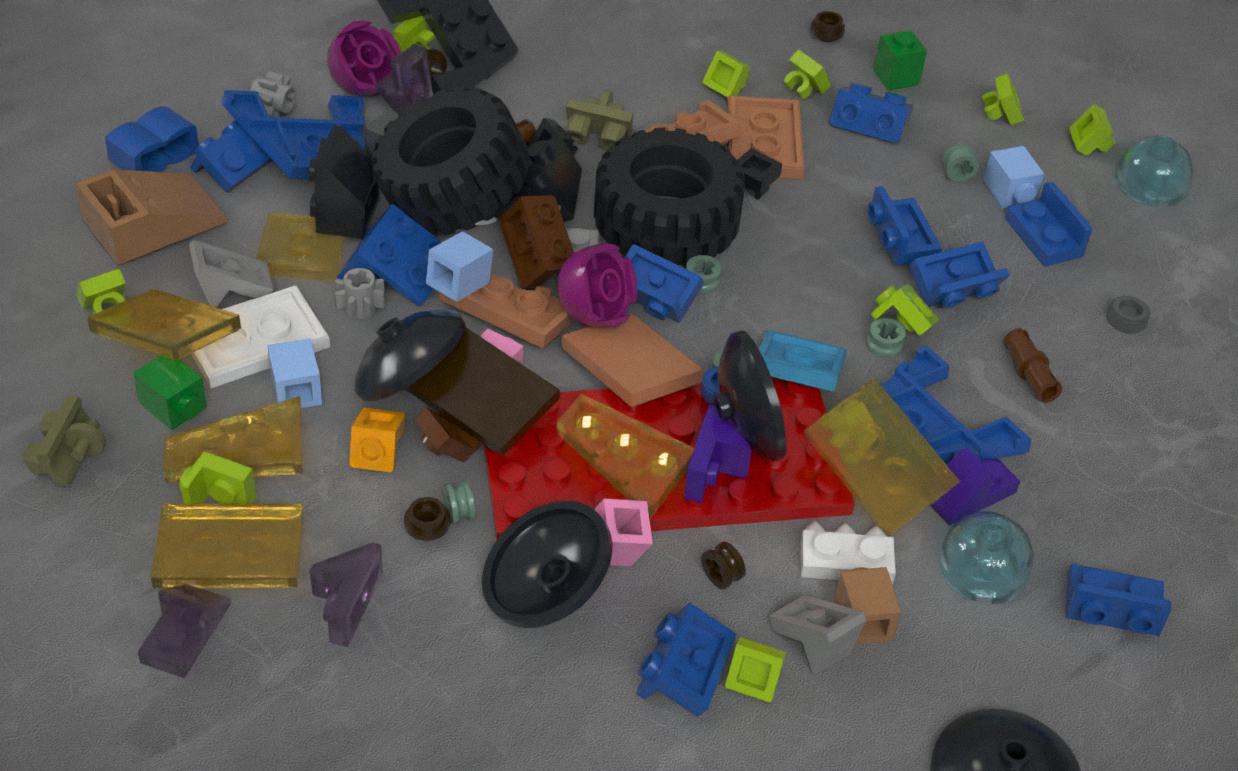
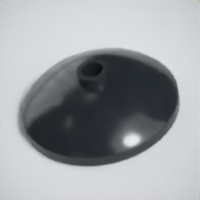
(406, 352)
(750, 397)
(547, 564)
(988, 735)

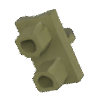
(598, 117)
(67, 440)

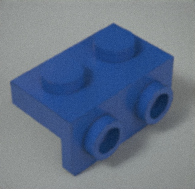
(871, 114)
(230, 157)
(902, 227)
(957, 274)
(662, 285)

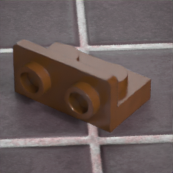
(535, 239)

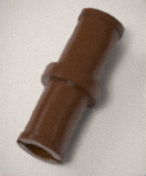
(1032, 365)

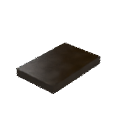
(486, 393)

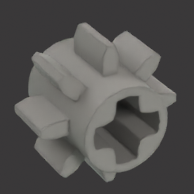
(275, 93)
(359, 293)

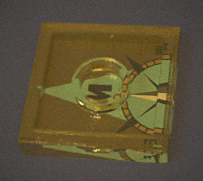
(296, 249)

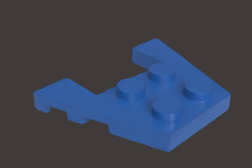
(293, 140)
(937, 424)

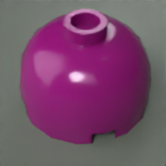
(361, 57)
(597, 286)

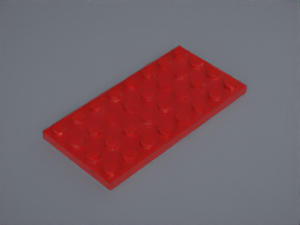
(549, 470)

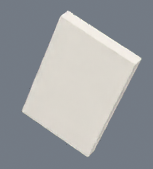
(264, 321)

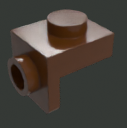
(445, 437)

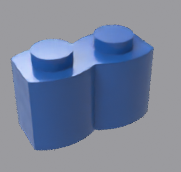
(152, 141)

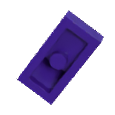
(717, 450)
(979, 487)

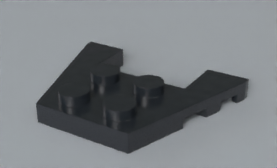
(467, 33)

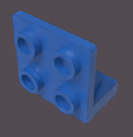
(396, 252)

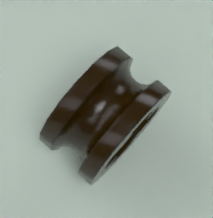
(723, 565)

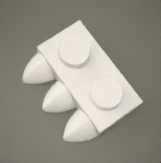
(829, 553)

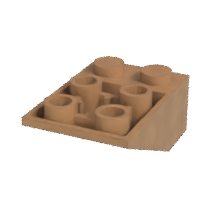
(144, 210)

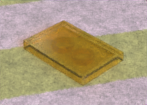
(164, 323)
(881, 457)
(228, 546)

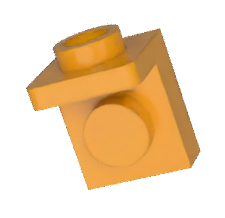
(375, 439)

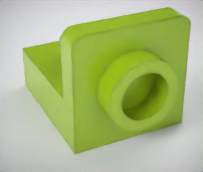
(912, 310)
(219, 479)

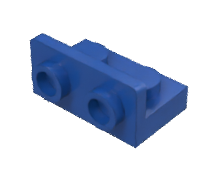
(1050, 226)
(1116, 600)
(686, 659)

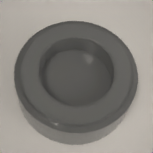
(1128, 314)

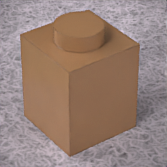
(874, 595)

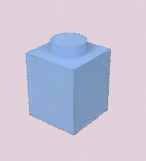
(1013, 176)
(459, 266)
(295, 372)

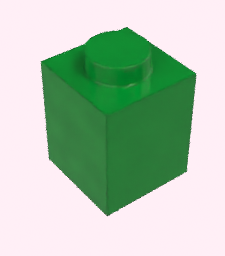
(900, 60)
(170, 390)

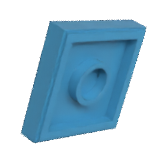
(802, 360)

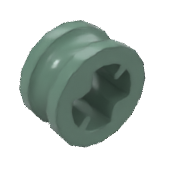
(957, 154)
(705, 265)
(886, 328)
(459, 501)

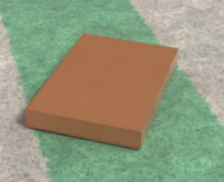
(770, 128)
(632, 360)

